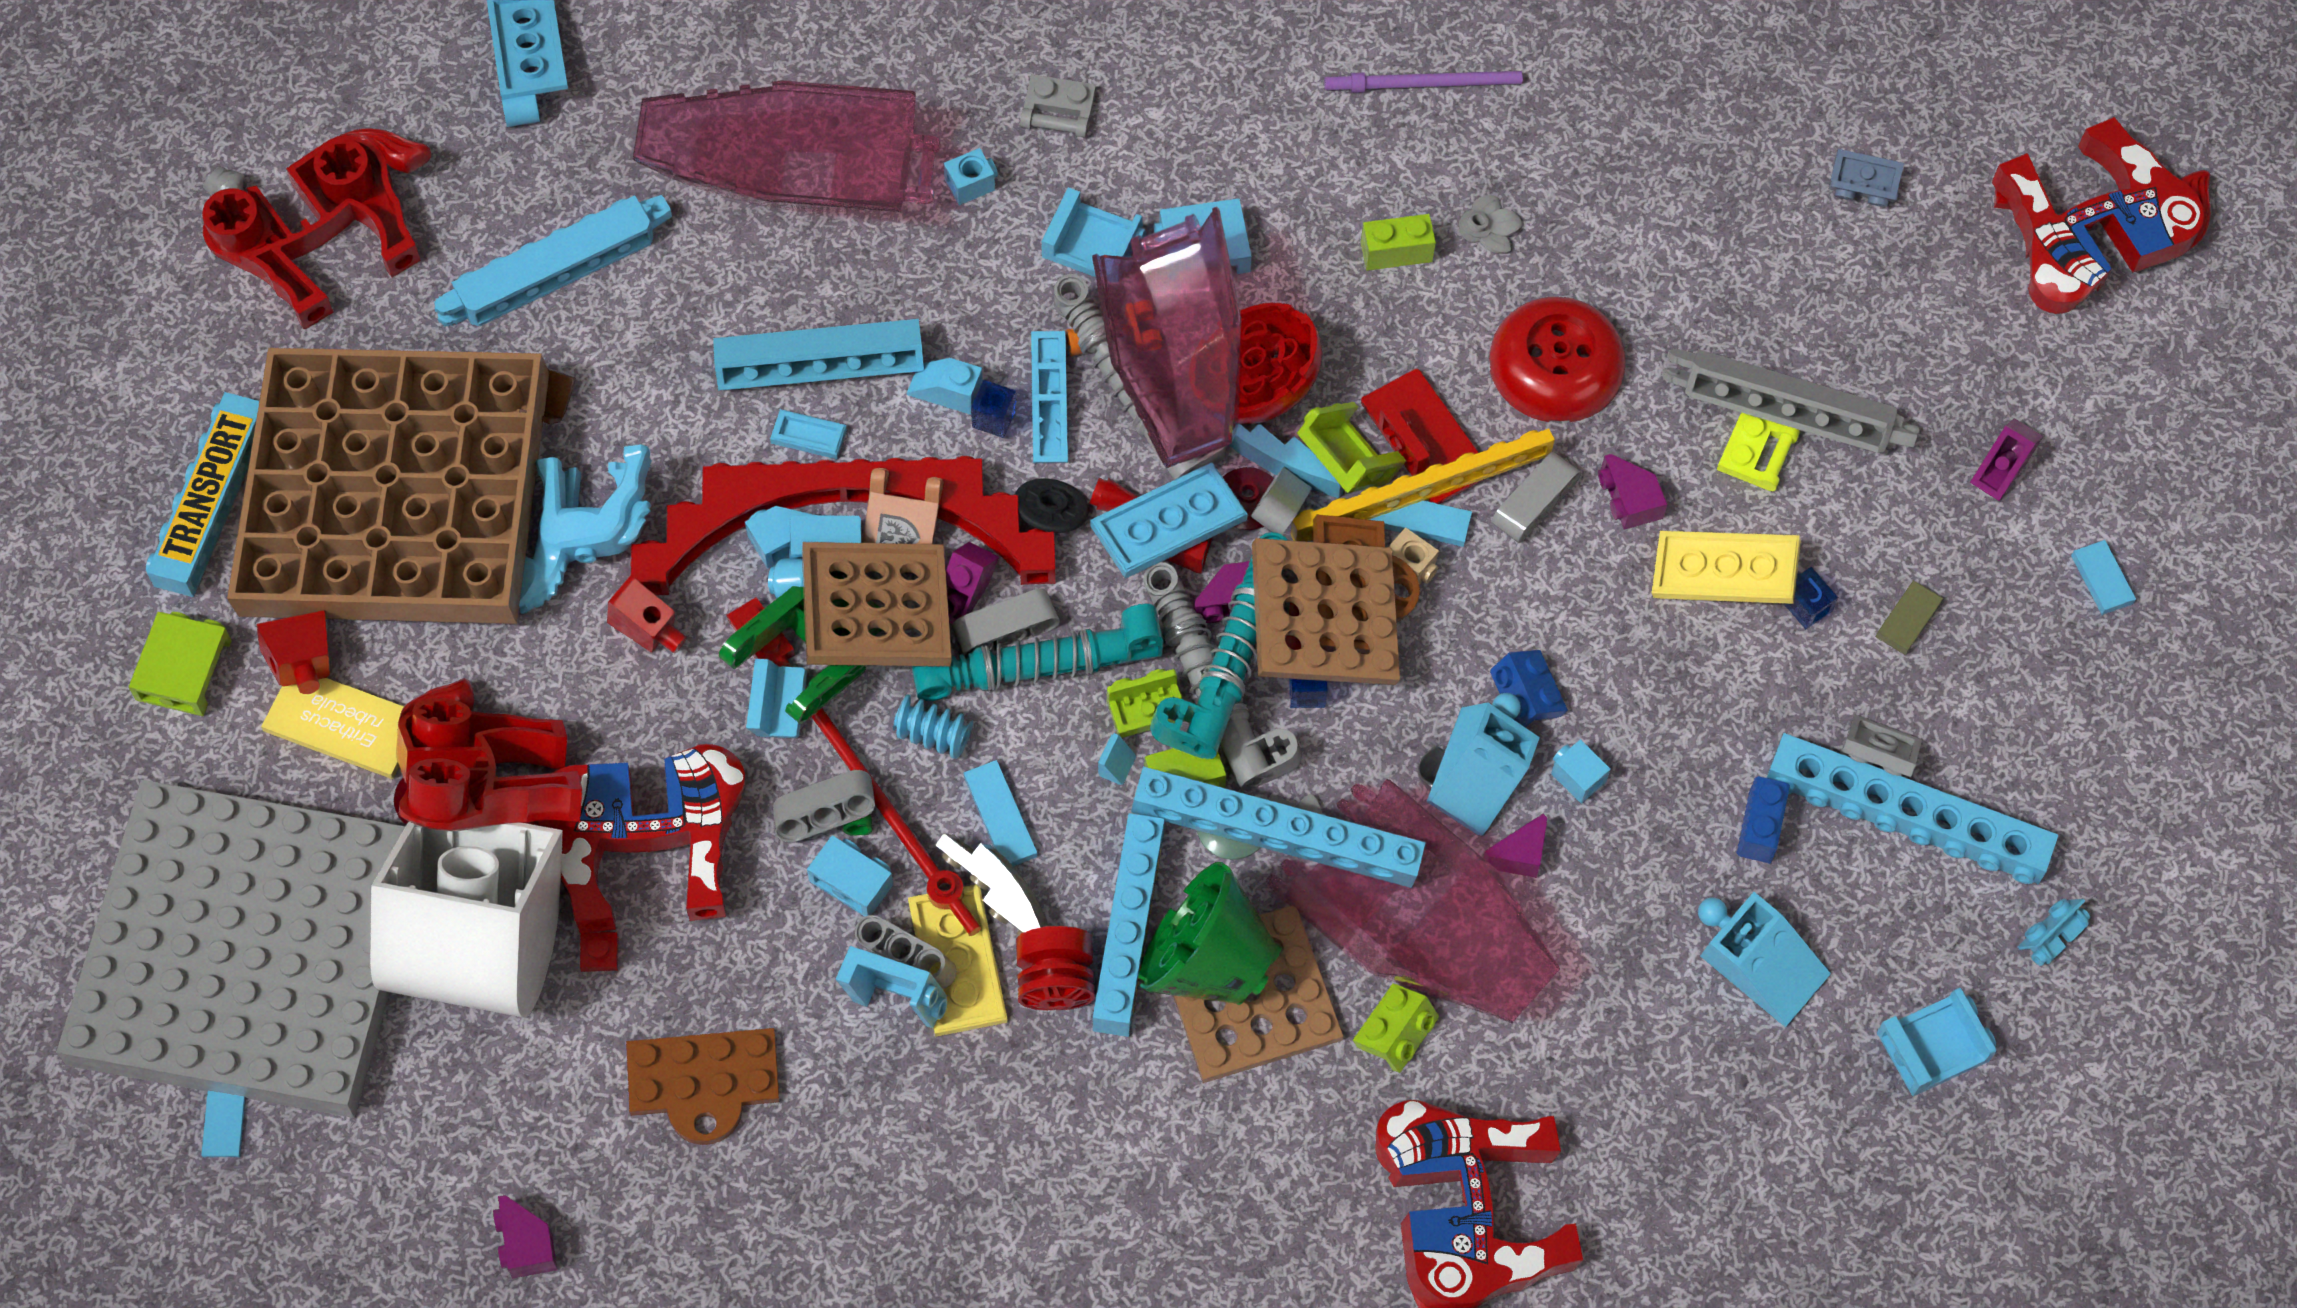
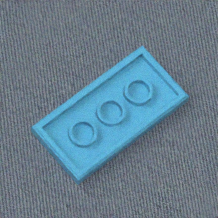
(1168, 520)

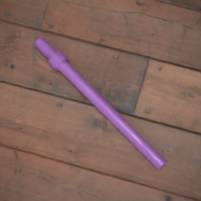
(1359, 82)

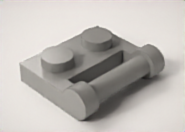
(1058, 97)

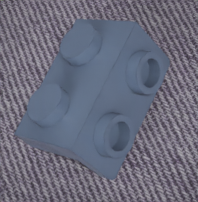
(1865, 177)

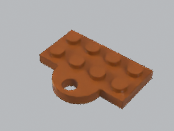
(1362, 533)
(703, 1078)

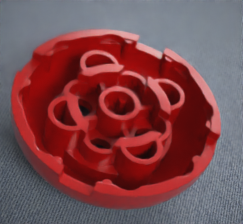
(1538, 383)
(1276, 384)

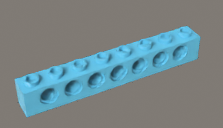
(1929, 804)
(1278, 827)

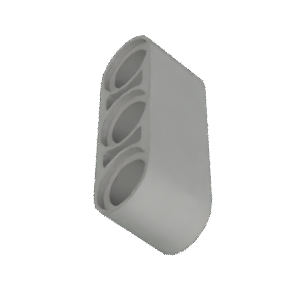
(1535, 496)
(1281, 501)
(1006, 622)
(823, 806)
(894, 940)

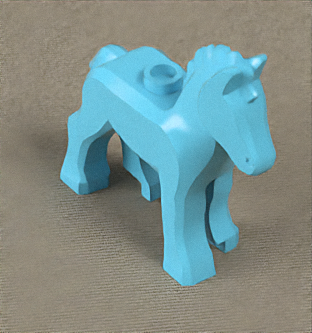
(583, 532)

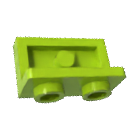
(1136, 700)
(1397, 1026)

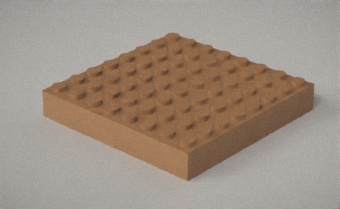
(390, 485)

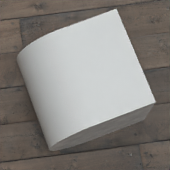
(468, 915)

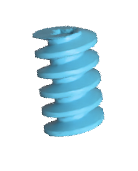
(931, 727)

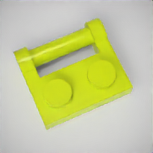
(1746, 448)

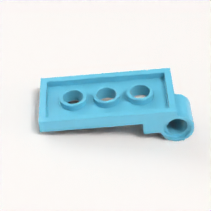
(518, 87)

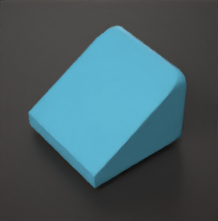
(1116, 760)

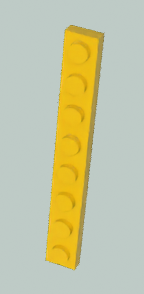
(1432, 482)

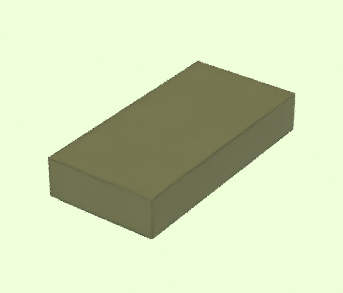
(1909, 617)

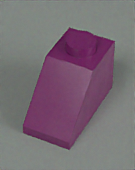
(2006, 458)

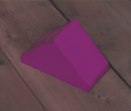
(1521, 850)

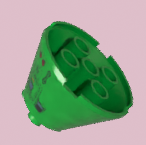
(1211, 944)

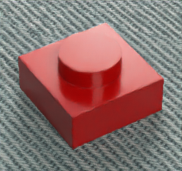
(599, 951)

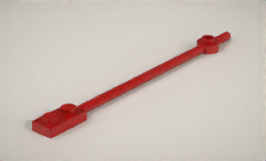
(779, 652)

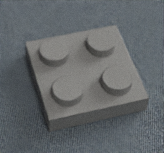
(1882, 746)

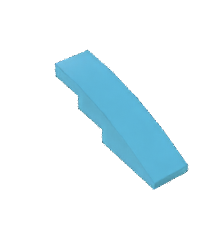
(1049, 397)
(1273, 455)

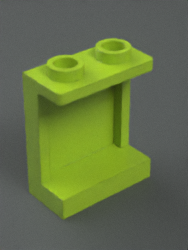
(1345, 451)
(178, 662)

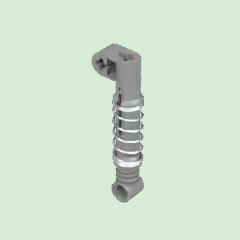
(1090, 329)
(1239, 743)

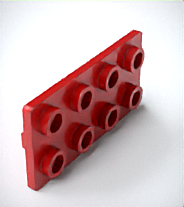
(1418, 425)

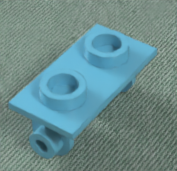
(2064, 920)

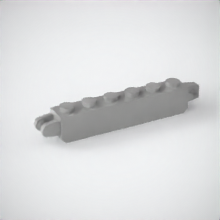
(1789, 401)

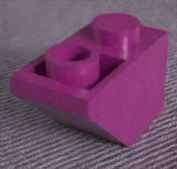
(1633, 491)
(967, 578)
(1215, 597)
(527, 1240)

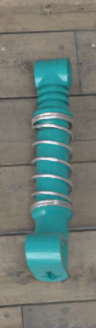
(1134, 641)
(1219, 686)

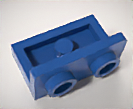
(1531, 681)

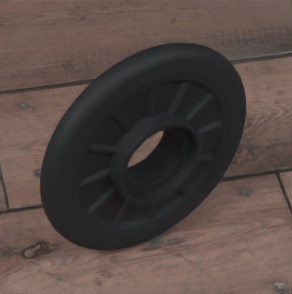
(1072, 505)

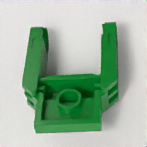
(770, 622)

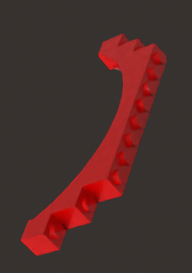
(739, 491)

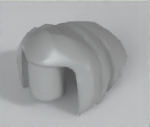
(224, 179)

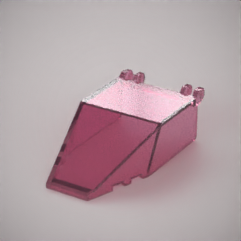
(1446, 935)

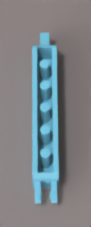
(552, 262)

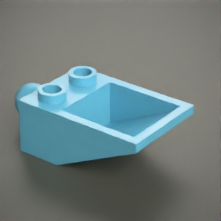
(1483, 763)
(1767, 966)

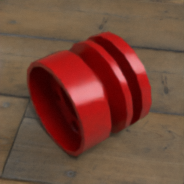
(1055, 968)

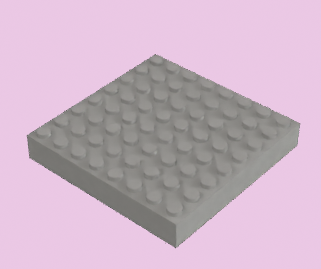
(235, 951)

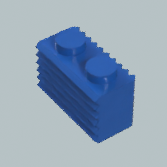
(1763, 819)

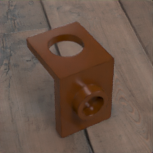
(558, 396)

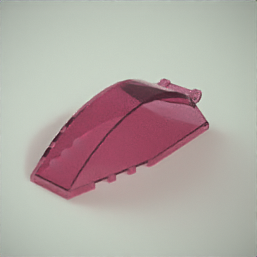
(791, 145)
(1176, 335)

